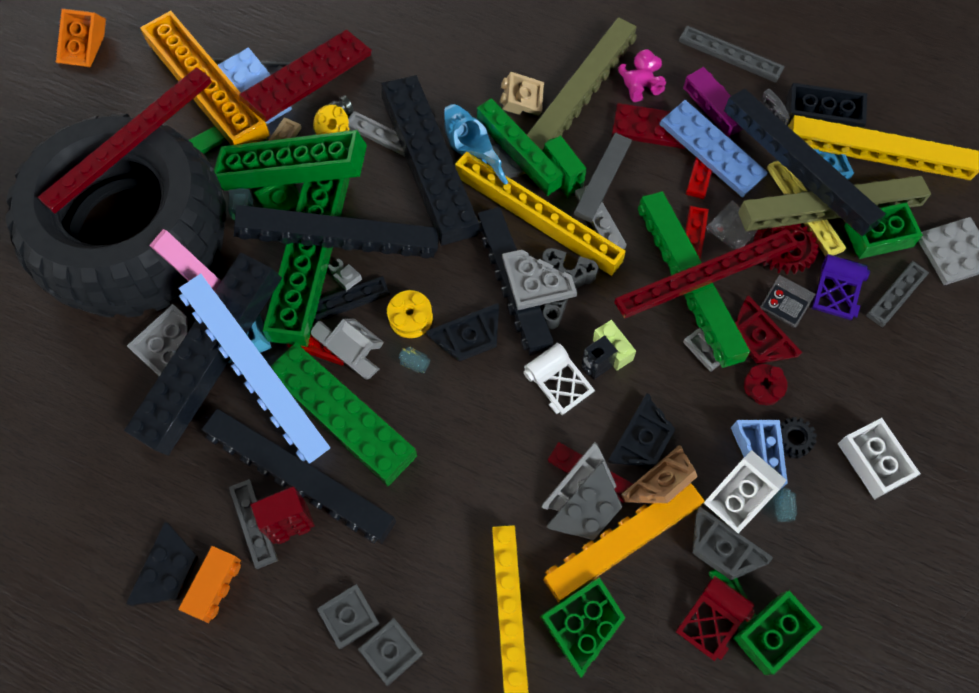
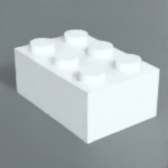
(878, 458)
(745, 491)

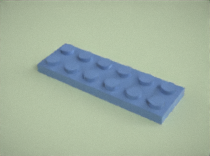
(713, 148)

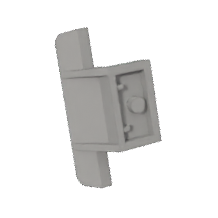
(350, 343)

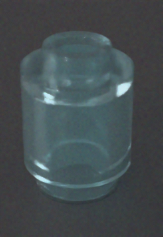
(414, 360)
(785, 505)

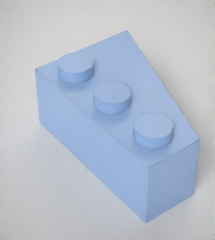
(763, 439)

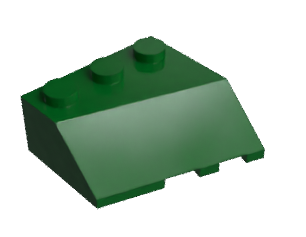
(583, 624)

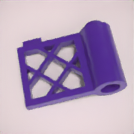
(847, 273)

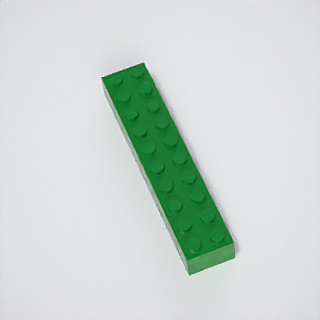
(303, 270)

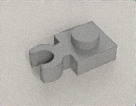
(345, 276)

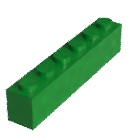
(520, 147)

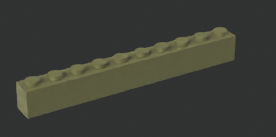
(583, 83)
(808, 207)

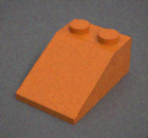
(79, 37)

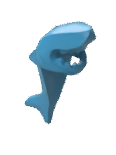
(470, 135)

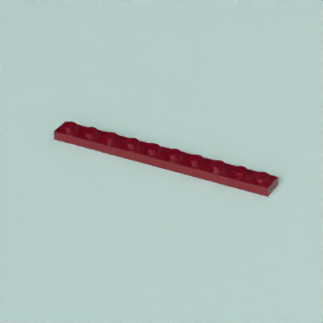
(124, 140)
(705, 273)

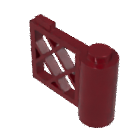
(726, 602)

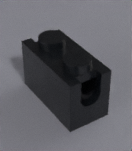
(599, 357)

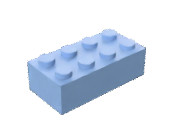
(245, 71)

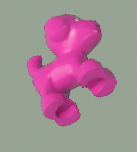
(646, 64)

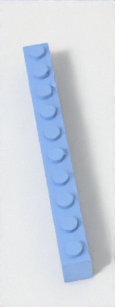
(254, 368)

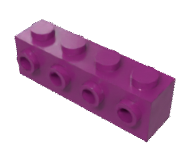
(712, 99)

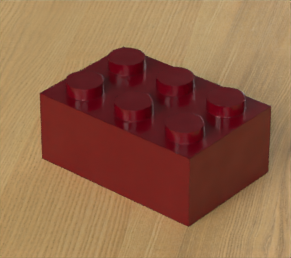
(282, 515)

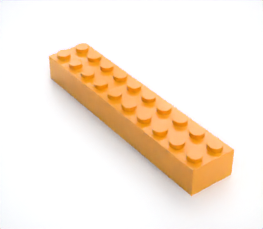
(221, 98)

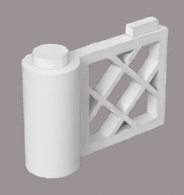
(549, 364)

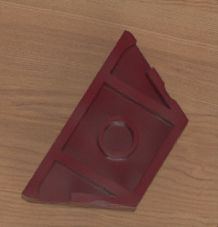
(763, 336)

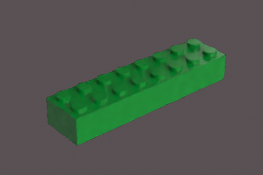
(291, 160)
(344, 415)

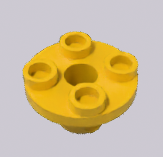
(330, 120)

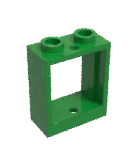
(566, 160)

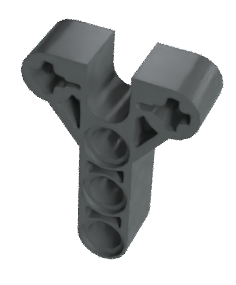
(579, 275)

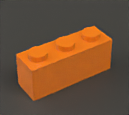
(210, 585)

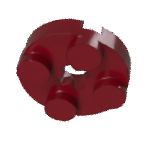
(767, 373)

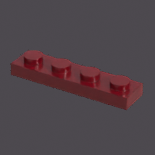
(566, 459)

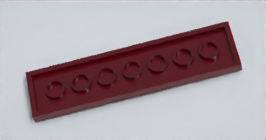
(304, 75)

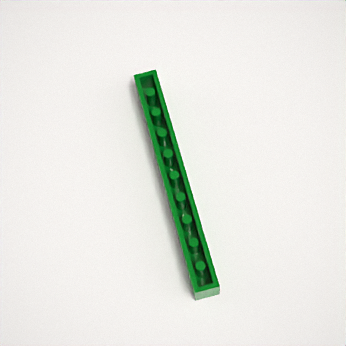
(705, 301)

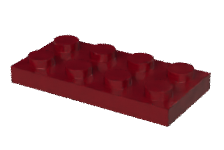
(643, 125)

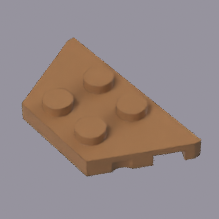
(663, 480)

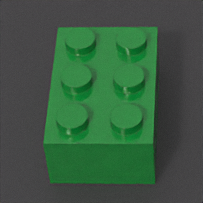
(895, 232)
(777, 633)

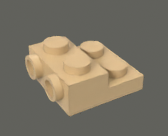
(522, 94)

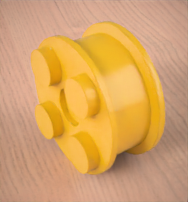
(410, 314)

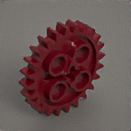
(797, 258)

